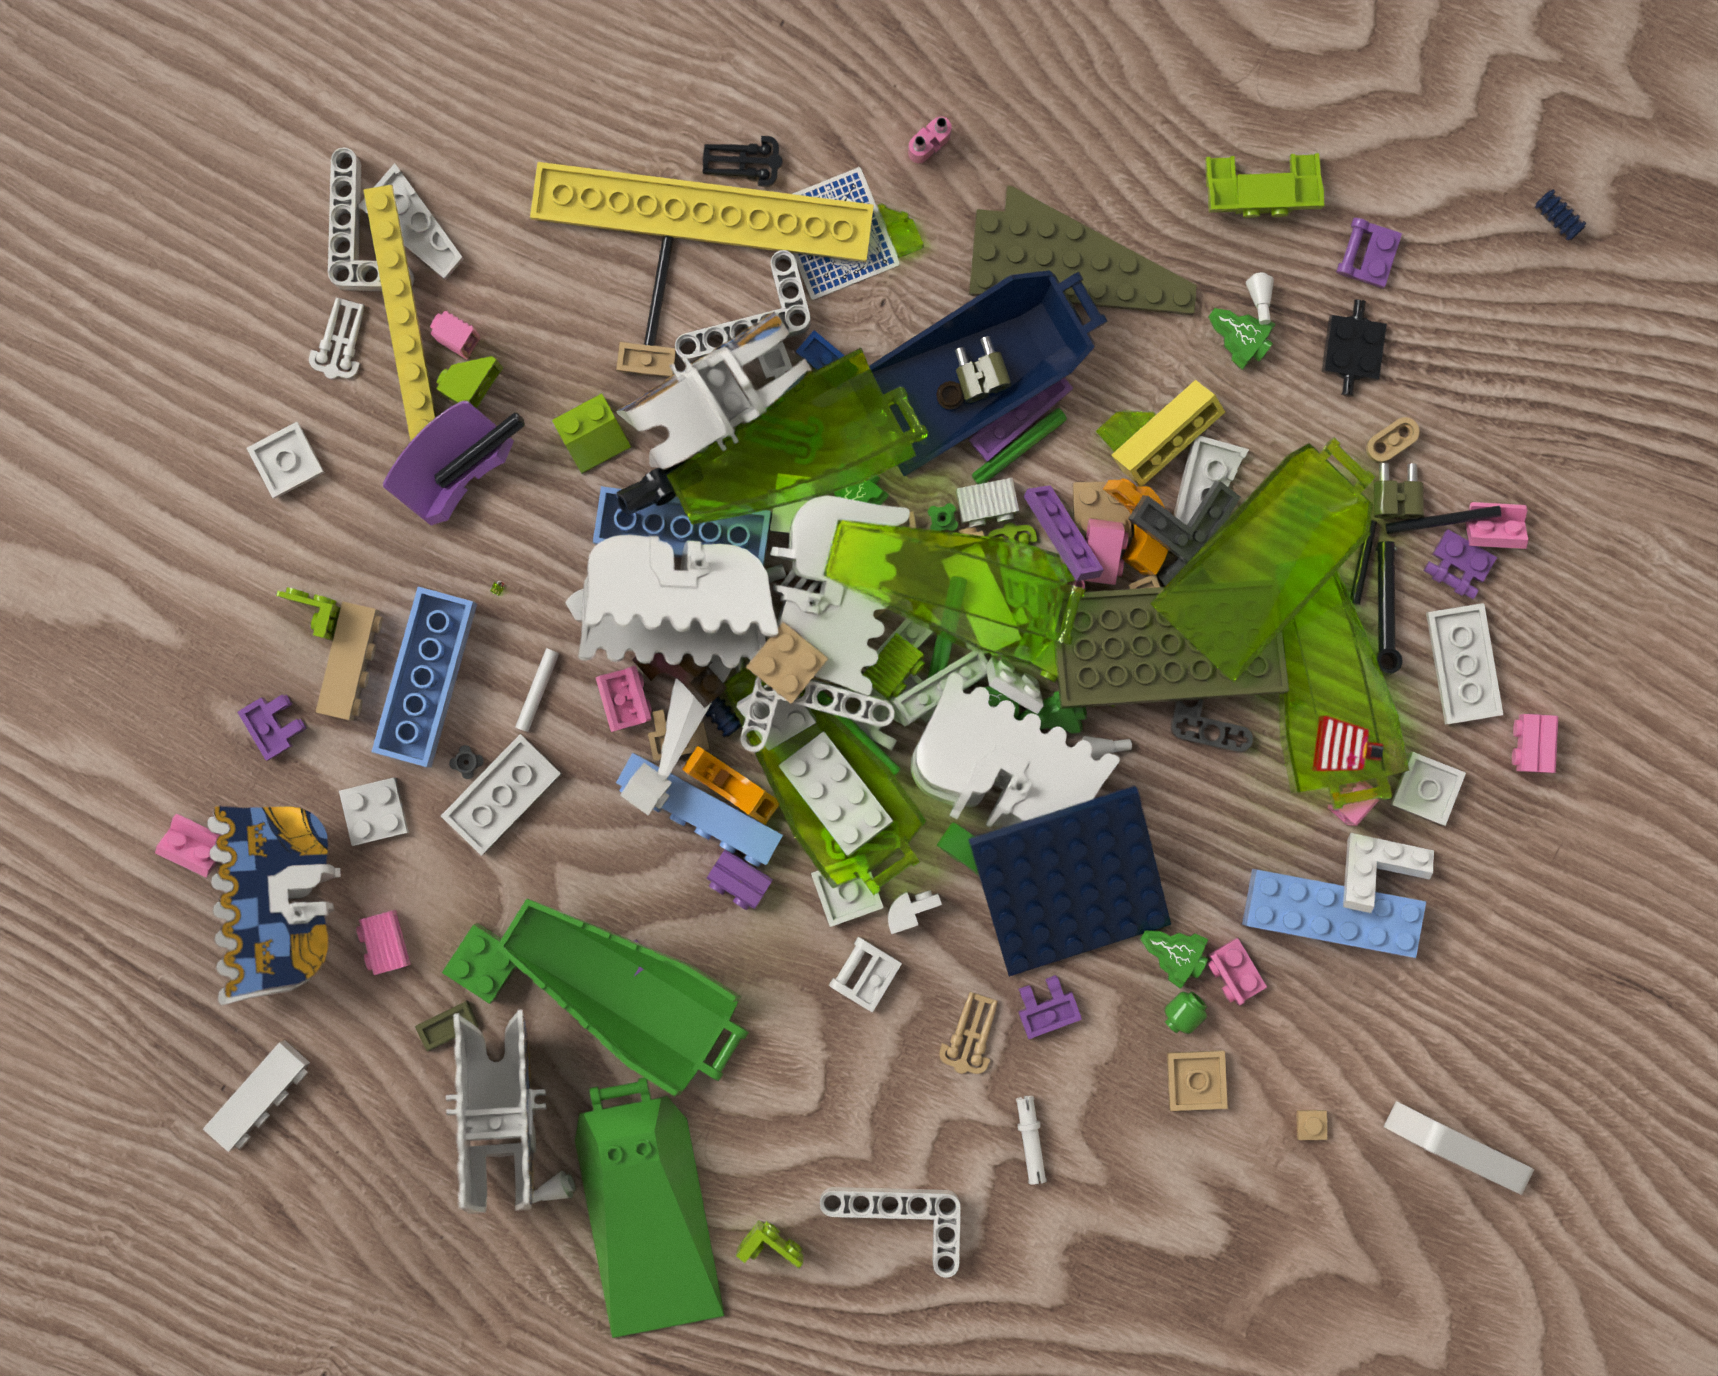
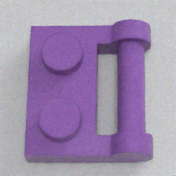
(1377, 257)

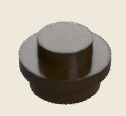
(950, 395)

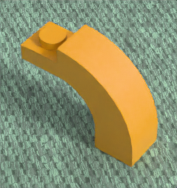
(1144, 552)
(731, 785)

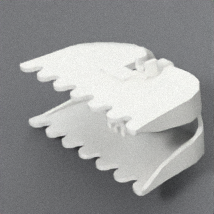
(646, 607)
(838, 618)
(981, 745)

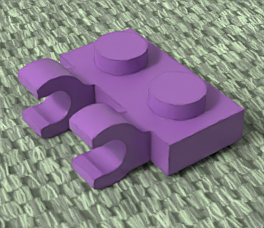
(266, 729)
(1049, 1014)

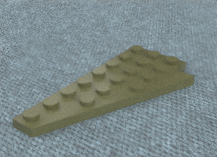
(1040, 238)

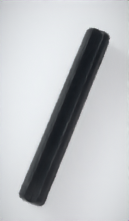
(479, 450)

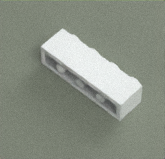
(256, 1096)

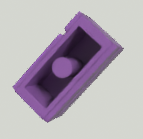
(739, 879)

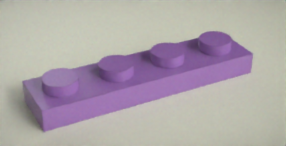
(1004, 430)
(1063, 533)

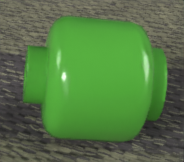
(1185, 1012)

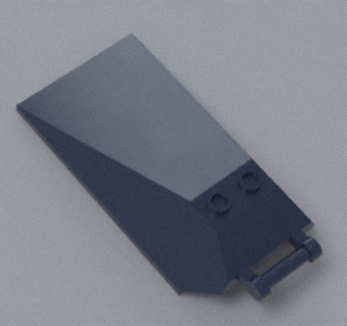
(1027, 323)

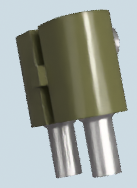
(983, 376)
(1398, 499)

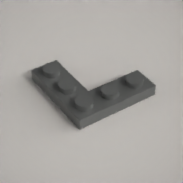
(1175, 535)

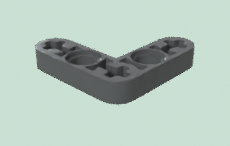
(1192, 715)

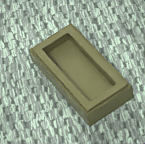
(441, 1027)

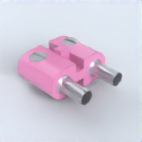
(929, 140)

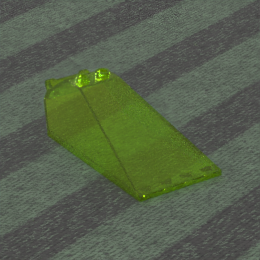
(1269, 557)

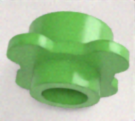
(947, 511)

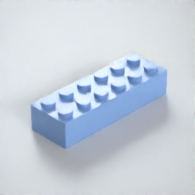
(673, 526)
(424, 677)
(1317, 912)

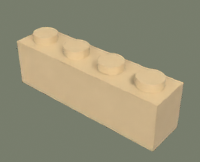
(348, 661)

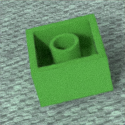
(480, 964)

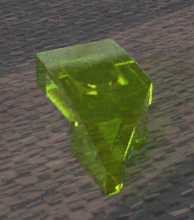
(901, 231)
(1123, 426)

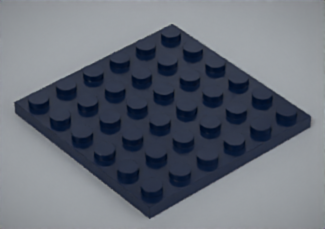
(1071, 880)

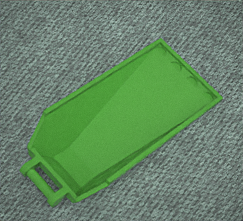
(646, 1212)

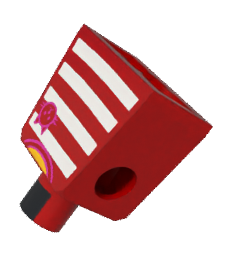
(1343, 746)

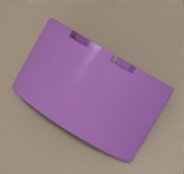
(430, 451)

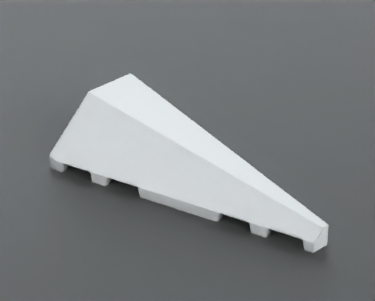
(683, 719)

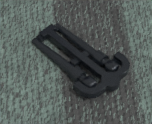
(774, 161)

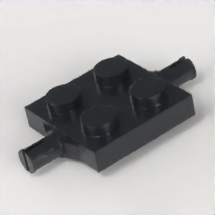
(1354, 348)

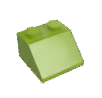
(469, 380)
(591, 433)

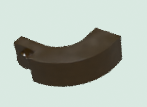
(697, 679)

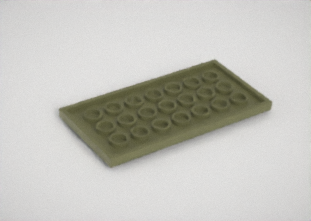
(1135, 656)

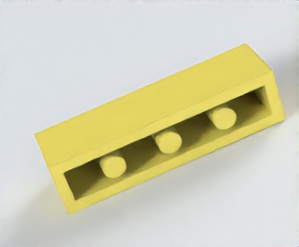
(1168, 433)

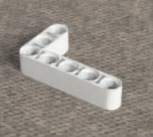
(350, 231)
(788, 308)
(810, 700)
(1458, 1148)
(904, 1211)

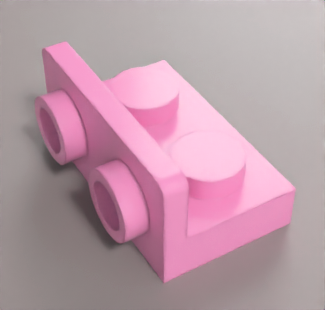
(1502, 531)
(188, 845)
(1236, 972)

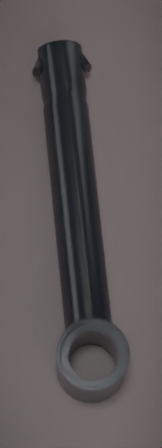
(1386, 606)

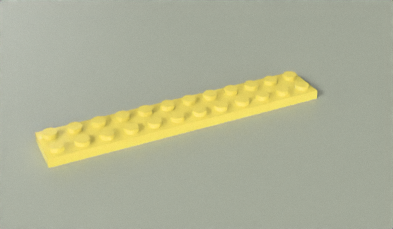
(701, 212)

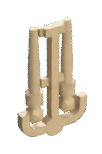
(961, 1065)

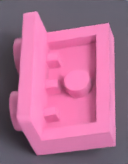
(624, 698)

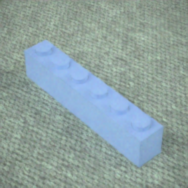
(711, 816)

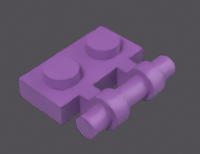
(1468, 559)

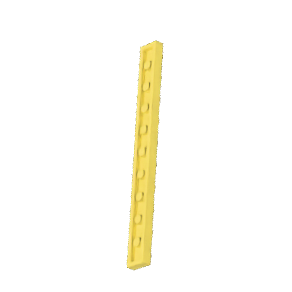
(400, 307)

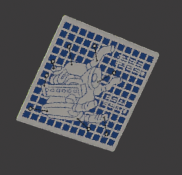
(827, 274)

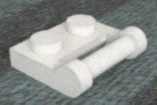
(874, 978)

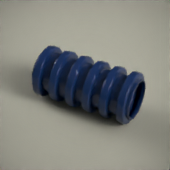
(1560, 215)
(723, 717)

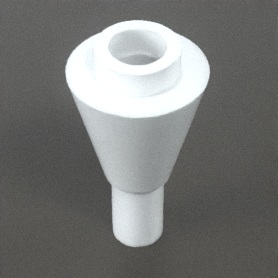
(1260, 289)
(1104, 746)
(558, 1187)

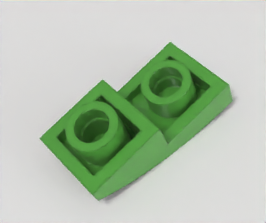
(957, 846)

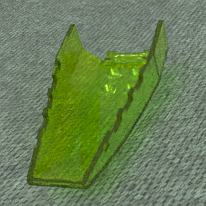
(807, 444)
(963, 587)
(1336, 677)
(805, 825)

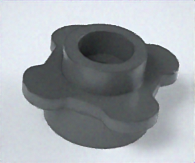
(474, 762)

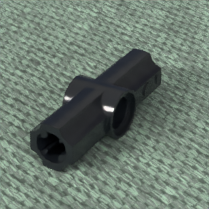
(651, 490)

